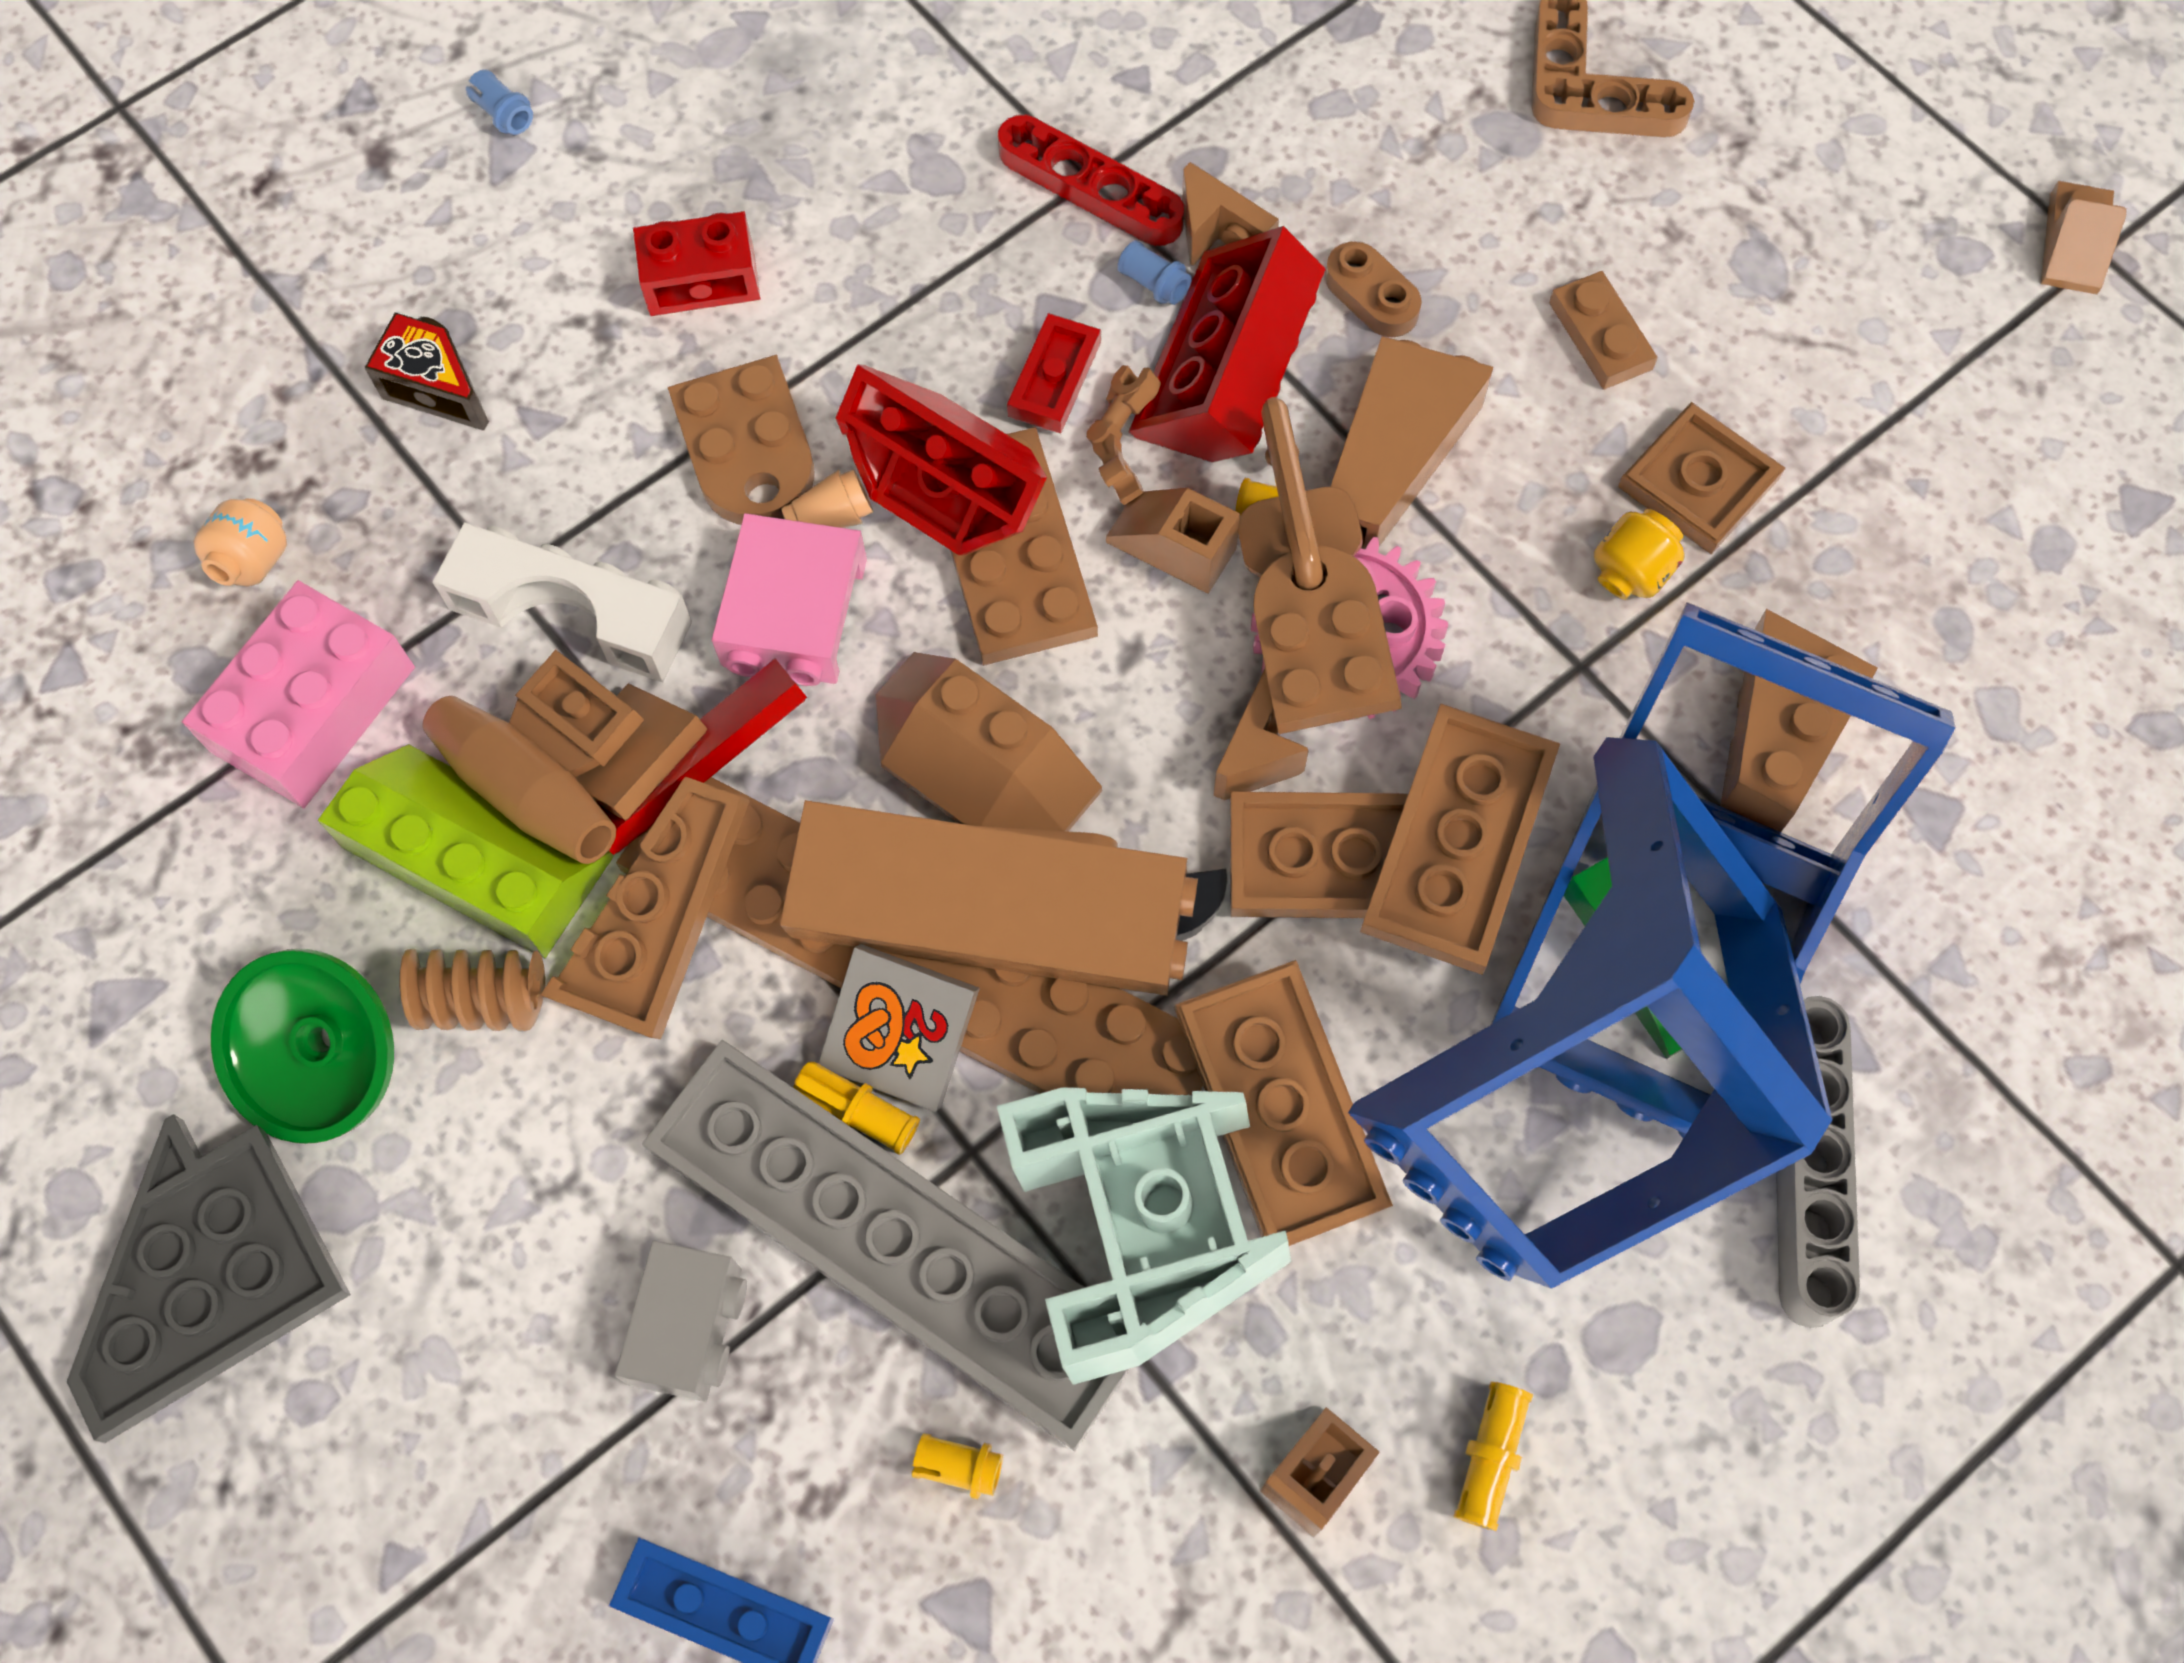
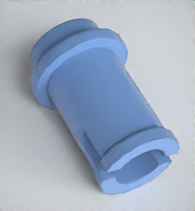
(508, 109)
(1165, 279)

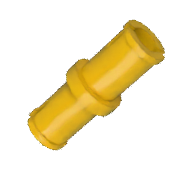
(1493, 1455)

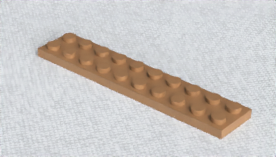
(1021, 1025)

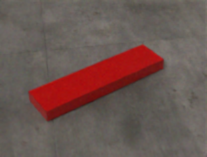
(730, 730)

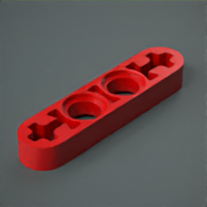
(1096, 173)

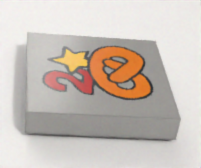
(898, 1027)

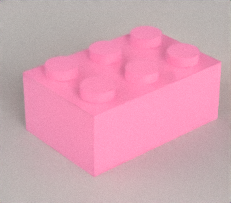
(300, 693)

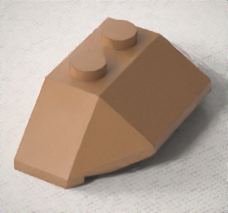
(977, 750)

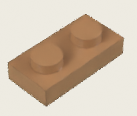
(1603, 330)

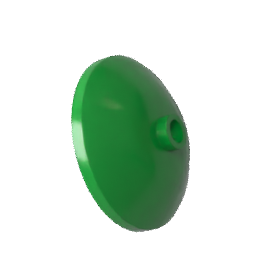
(273, 1049)

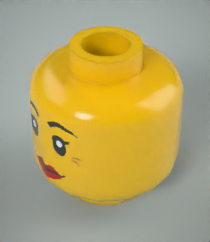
(1639, 554)

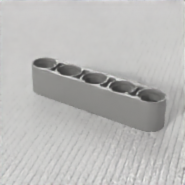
(1827, 1194)

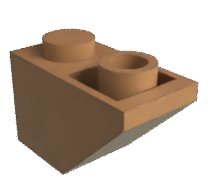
(1178, 534)

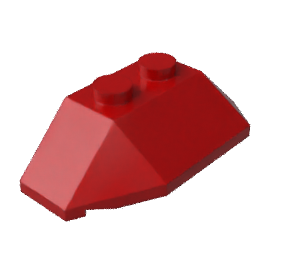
(937, 462)

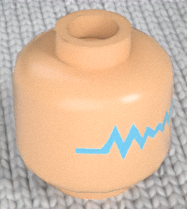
(240, 542)

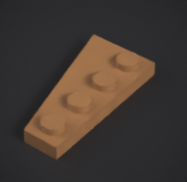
(647, 932)

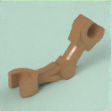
(1126, 397)

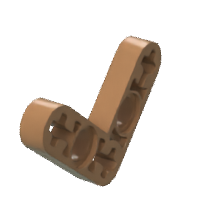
(1574, 84)

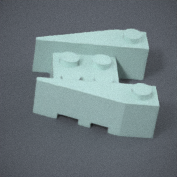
(1159, 1211)

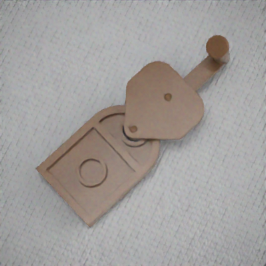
(1313, 597)

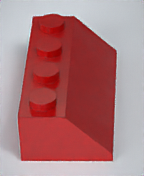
(1230, 346)

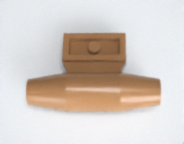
(531, 764)

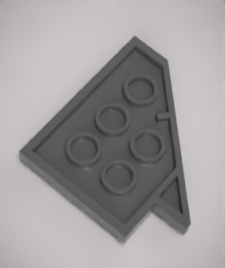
(200, 1278)

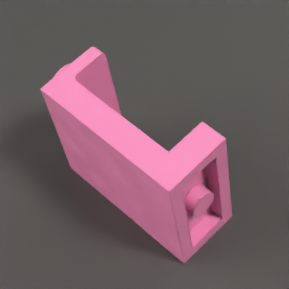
(788, 598)

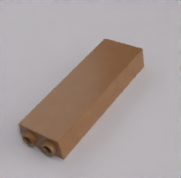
(988, 898)

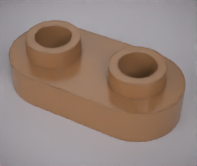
(1368, 287)

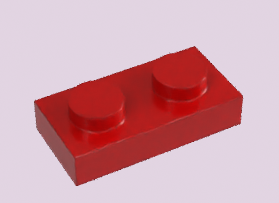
(1054, 373)

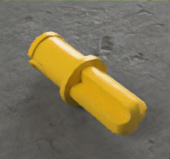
(857, 1106)

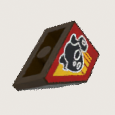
(423, 371)

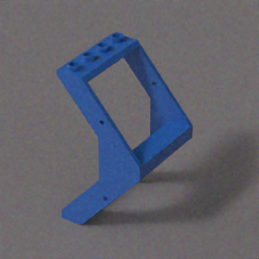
(1772, 855)
(1631, 955)

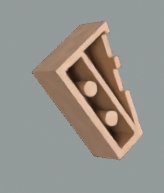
(1782, 734)

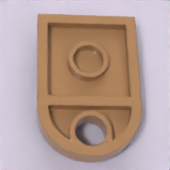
(743, 436)

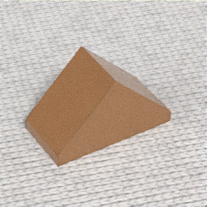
(1319, 1472)

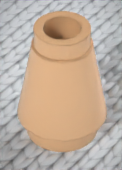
(832, 502)

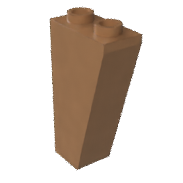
(1405, 427)

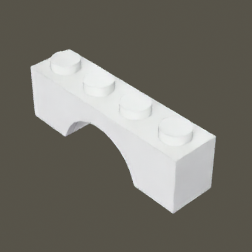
(499, 577)

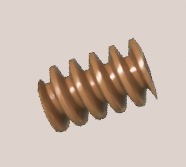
(471, 994)

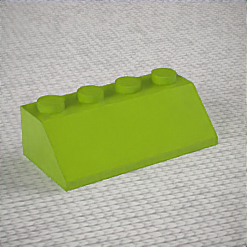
(453, 845)

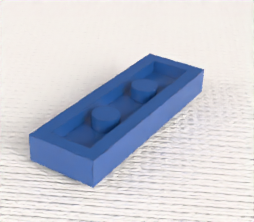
(717, 1609)

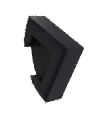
(1208, 900)

